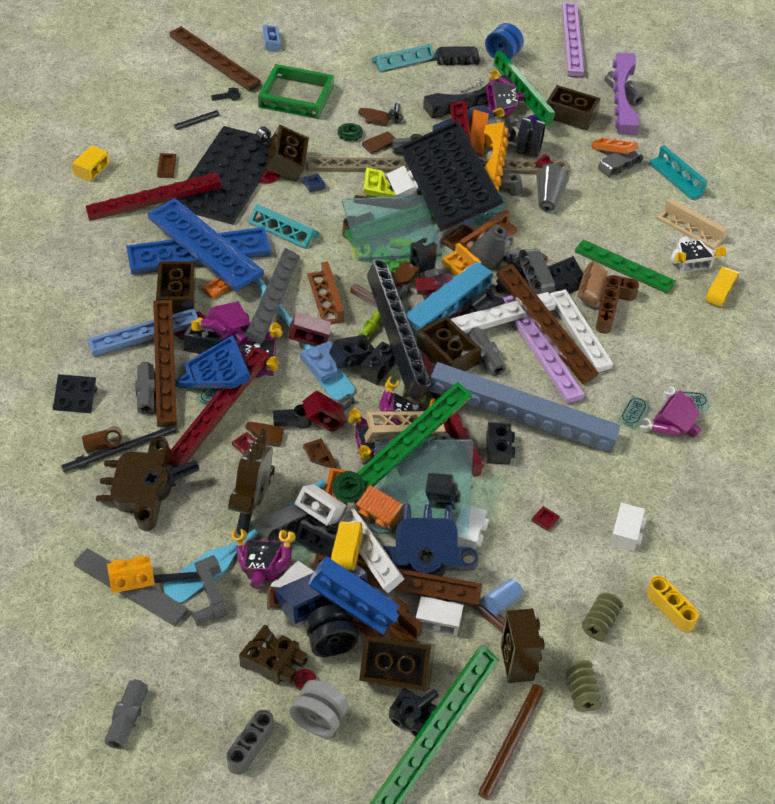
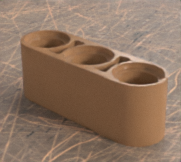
(592, 284)

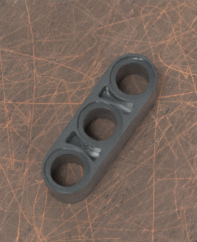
(617, 162)
(536, 271)
(283, 519)
(254, 732)

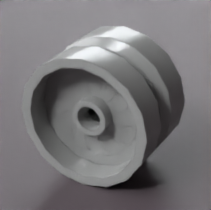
(319, 708)

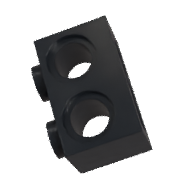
(351, 351)
(378, 363)
(499, 443)
(442, 490)
(317, 535)
(401, 720)

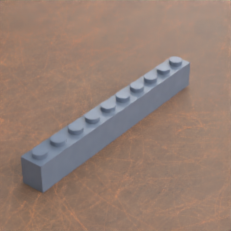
(528, 408)

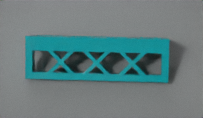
(404, 57)
(678, 176)
(287, 222)

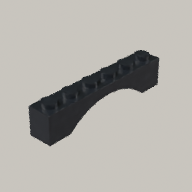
(439, 104)

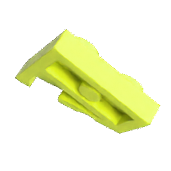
(376, 184)

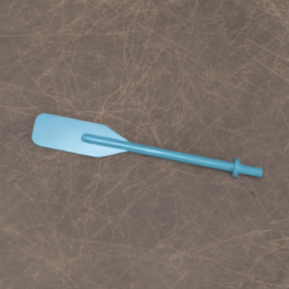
(337, 386)
(184, 590)

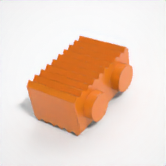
(380, 508)

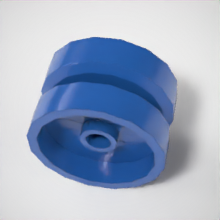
(506, 39)

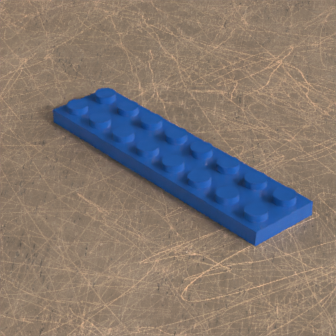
(206, 244)
(146, 256)

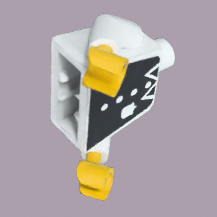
(695, 255)

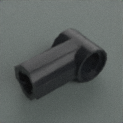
(486, 300)
(291, 417)

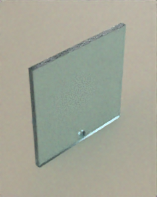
(388, 226)
(409, 479)

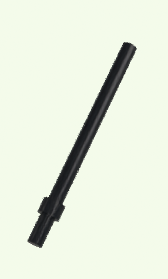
(82, 461)

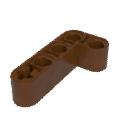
(615, 288)

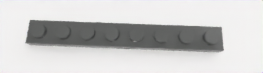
(272, 296)

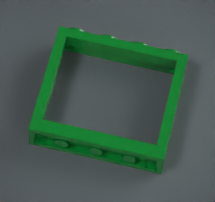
(295, 106)

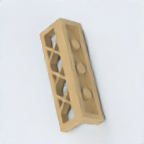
(694, 222)
(389, 429)

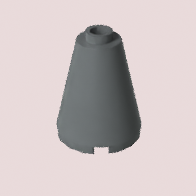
(550, 185)
(491, 247)

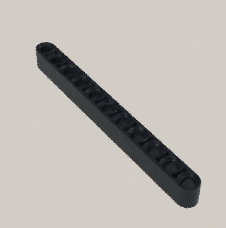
(398, 330)

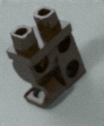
(273, 663)

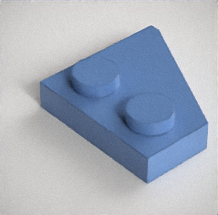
(320, 361)

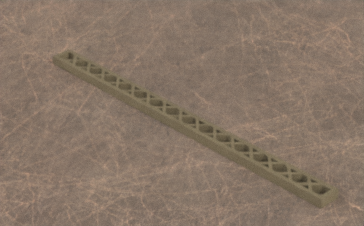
(390, 164)

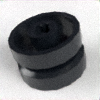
(527, 136)
(330, 631)

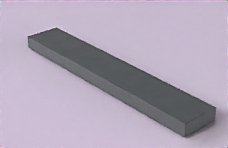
(146, 597)

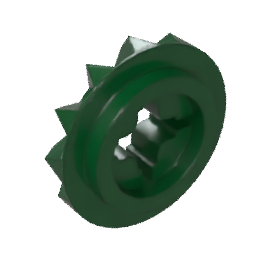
(343, 131)
(340, 483)

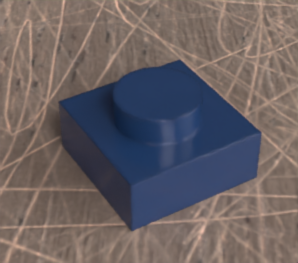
(314, 183)

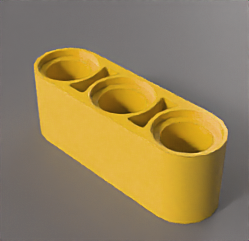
(721, 286)
(347, 544)
(668, 595)

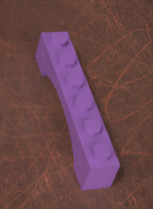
(627, 120)

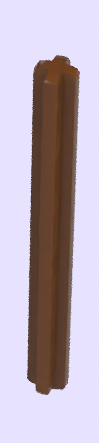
(510, 742)

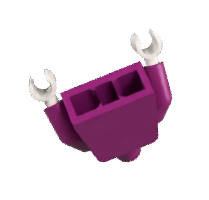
(675, 416)

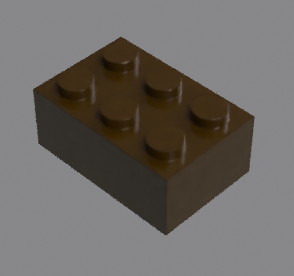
(573, 107)
(287, 153)
(177, 283)
(448, 345)
(521, 645)
(397, 662)

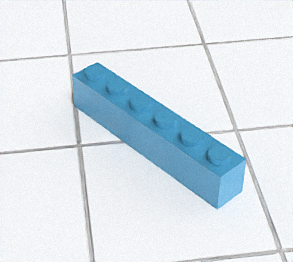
(450, 297)

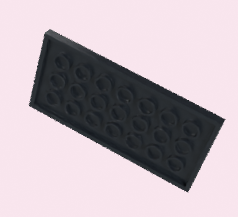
(240, 164)
(450, 175)

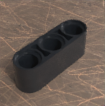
(457, 55)

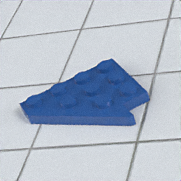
(216, 368)

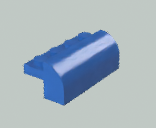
(354, 595)

